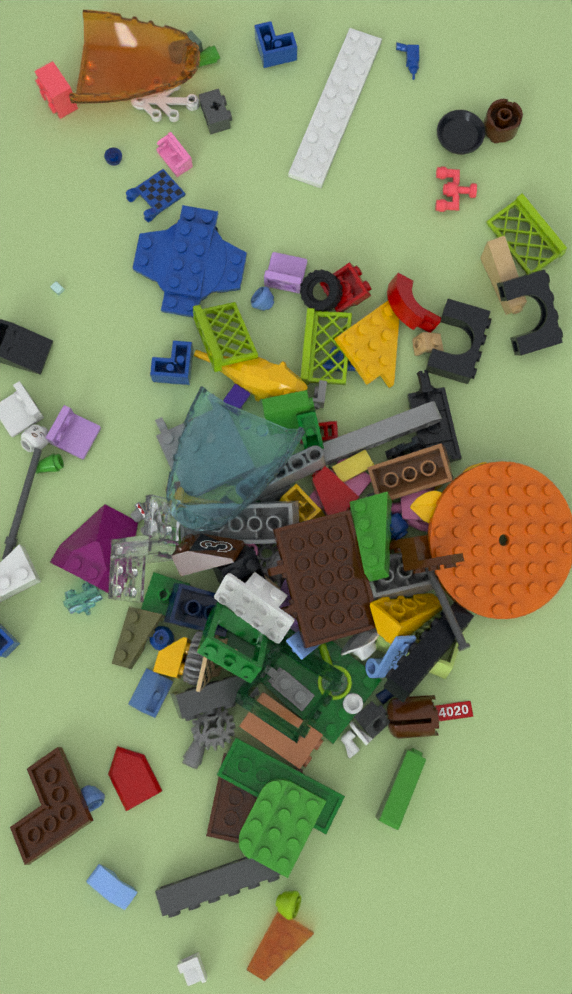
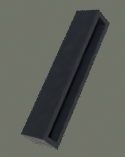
(425, 654)

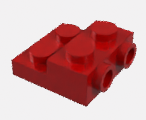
(353, 287)

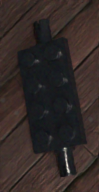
(443, 431)

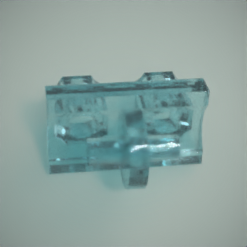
(83, 601)

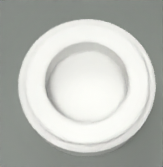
(353, 703)

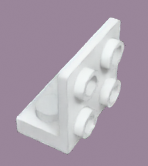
(19, 411)

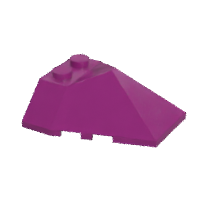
(89, 548)

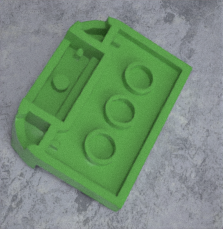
(280, 824)

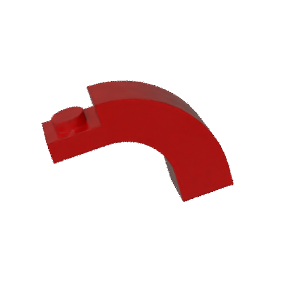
(407, 308)

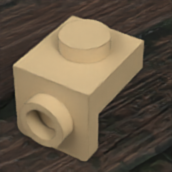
(426, 342)

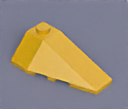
(403, 614)

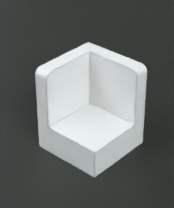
(192, 969)

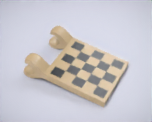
(208, 670)

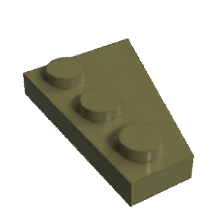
(135, 633)

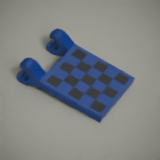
(158, 191)

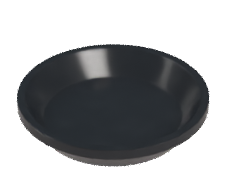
(460, 132)

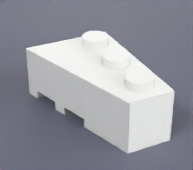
(17, 573)

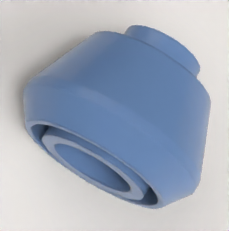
(262, 299)
(93, 797)

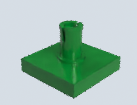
(159, 593)

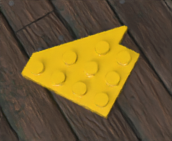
(373, 345)

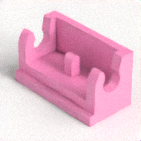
(174, 154)

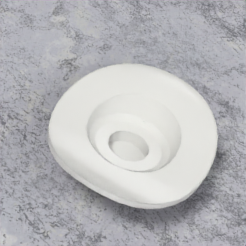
(361, 644)

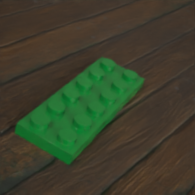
(252, 769)

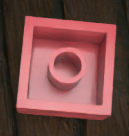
(55, 90)

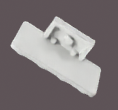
(257, 604)

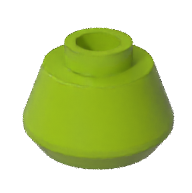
(288, 904)

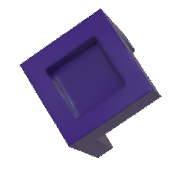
(237, 396)

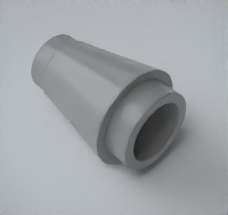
(194, 755)

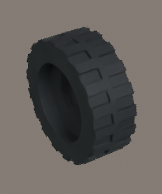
(307, 290)

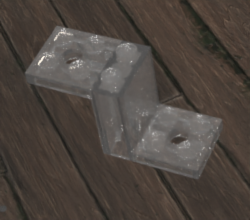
(132, 553)

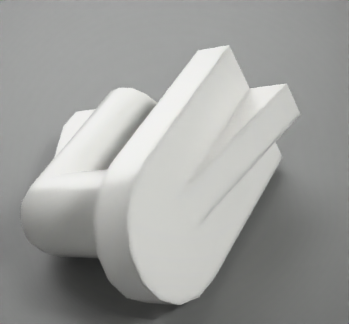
(351, 747)

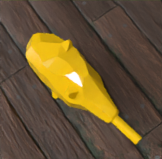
(261, 377)

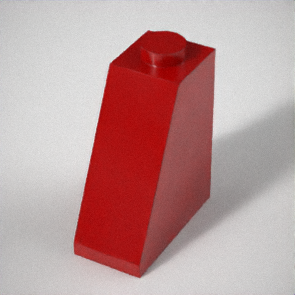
(332, 492)

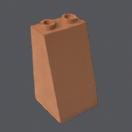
(293, 752)

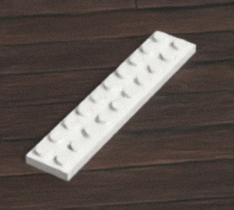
(335, 108)

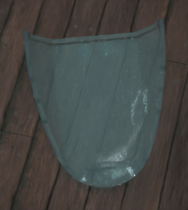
(224, 462)

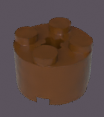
(502, 120)

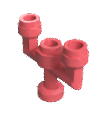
(452, 189)

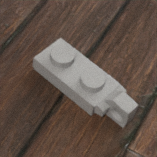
(290, 688)

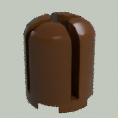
(413, 718)

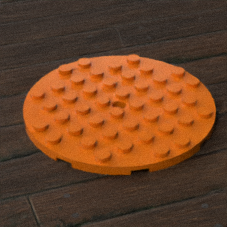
(473, 515)

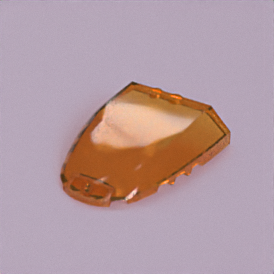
(131, 59)

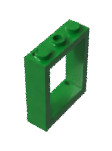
(227, 656)

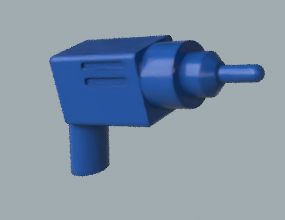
(412, 57)

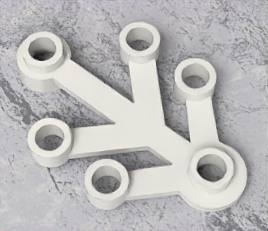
(162, 101)

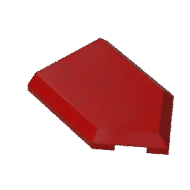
(132, 778)

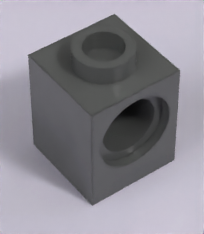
(372, 719)

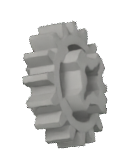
(210, 735)

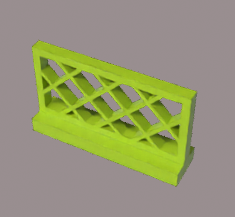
(541, 229)
(215, 350)
(310, 350)

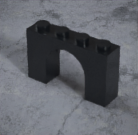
(473, 322)
(547, 331)

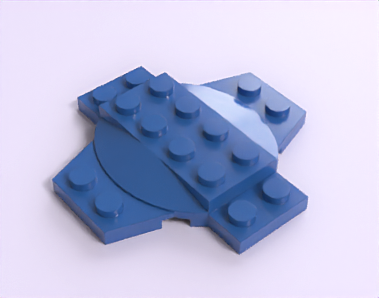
(189, 261)

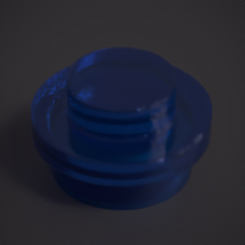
(113, 156)

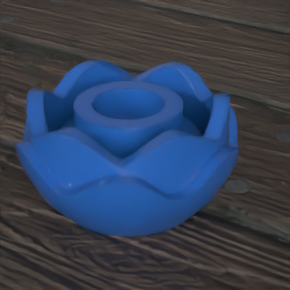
(168, 638)

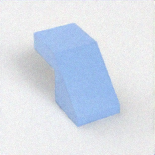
(111, 887)

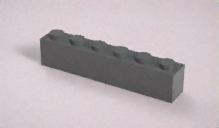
(211, 885)

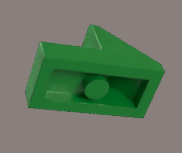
(310, 424)

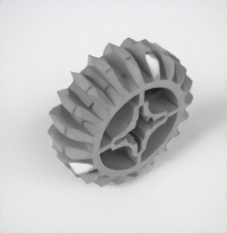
(193, 661)

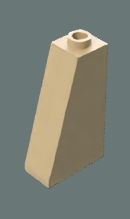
(500, 267)

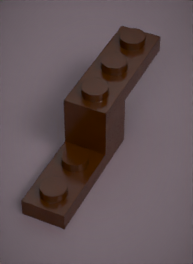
(417, 555)

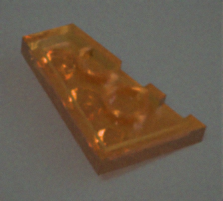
(278, 944)

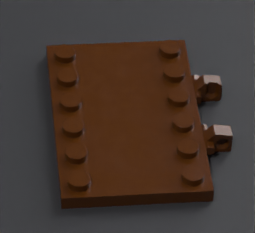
(324, 578)

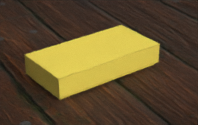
(353, 466)

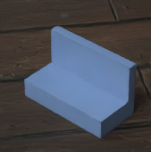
(150, 693)

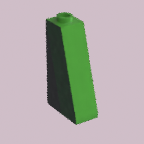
(401, 789)

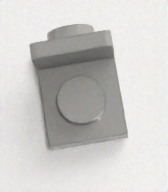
(319, 393)

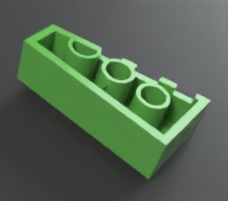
(372, 528)

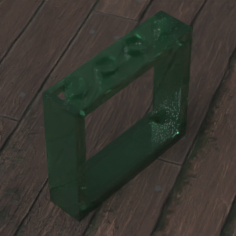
(313, 663)

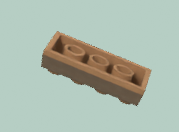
(412, 472)

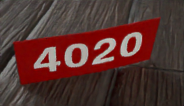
(454, 710)

